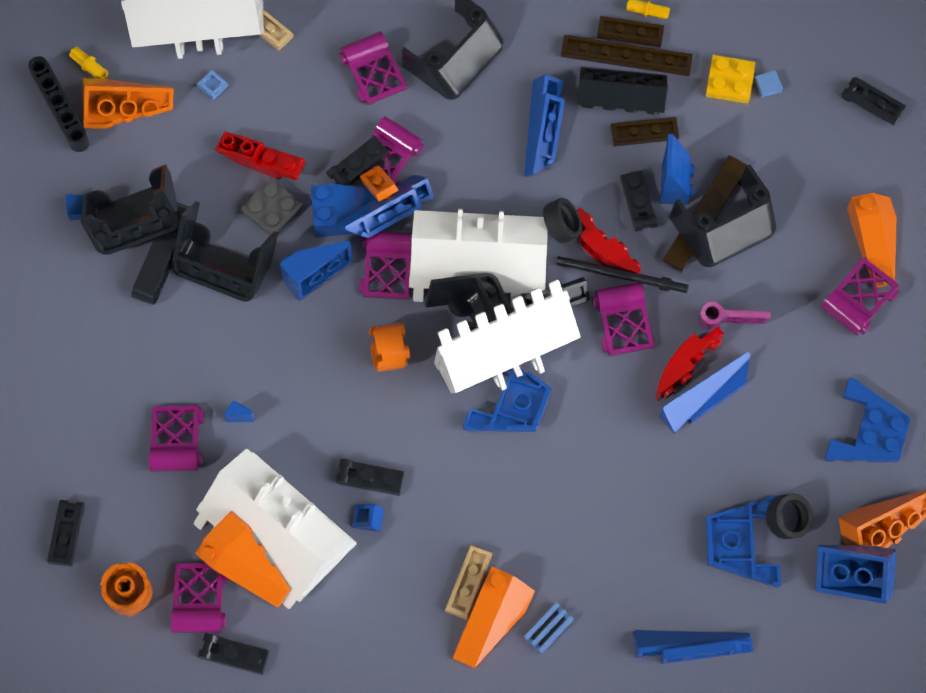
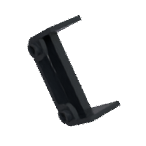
(455, 73)
(718, 242)
(216, 267)
(468, 295)

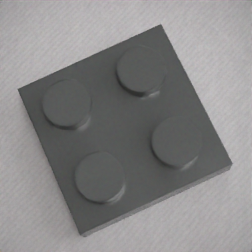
(272, 207)

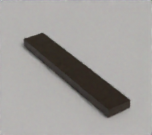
(626, 55)
(711, 204)

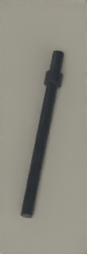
(663, 283)

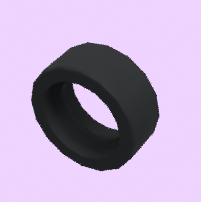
(562, 220)
(774, 520)

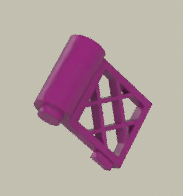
(362, 54)
(399, 142)
(387, 246)
(617, 301)
(851, 312)
(713, 314)
(176, 455)
(201, 616)

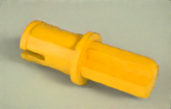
(646, 8)
(88, 63)

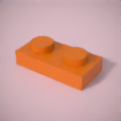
(379, 183)

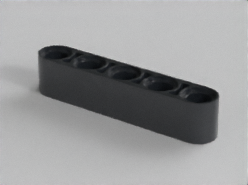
(62, 112)
(156, 265)

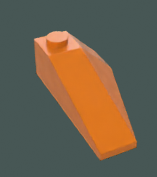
(115, 101)
(875, 231)
(884, 521)
(236, 555)
(497, 609)

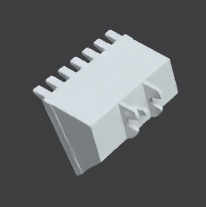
(191, 20)
(475, 244)
(506, 341)
(286, 524)

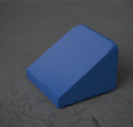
(74, 206)
(238, 413)
(368, 517)

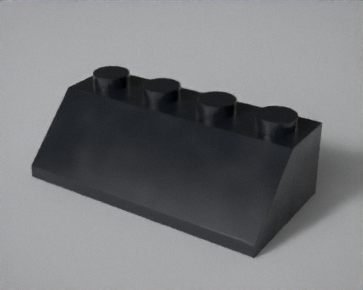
(622, 90)

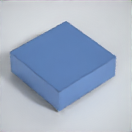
(768, 83)
(212, 85)

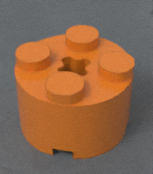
(388, 347)
(127, 576)

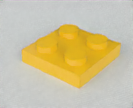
(730, 79)

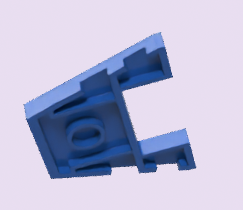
(518, 407)
(880, 432)
(732, 543)

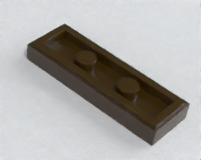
(630, 31)
(643, 131)

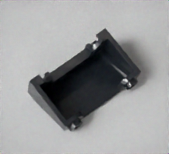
(131, 218)

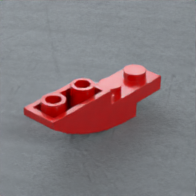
(260, 158)
(607, 253)
(681, 367)

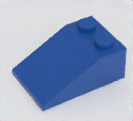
(676, 173)
(334, 203)
(314, 266)
(856, 571)

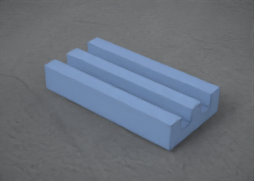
(562, 614)

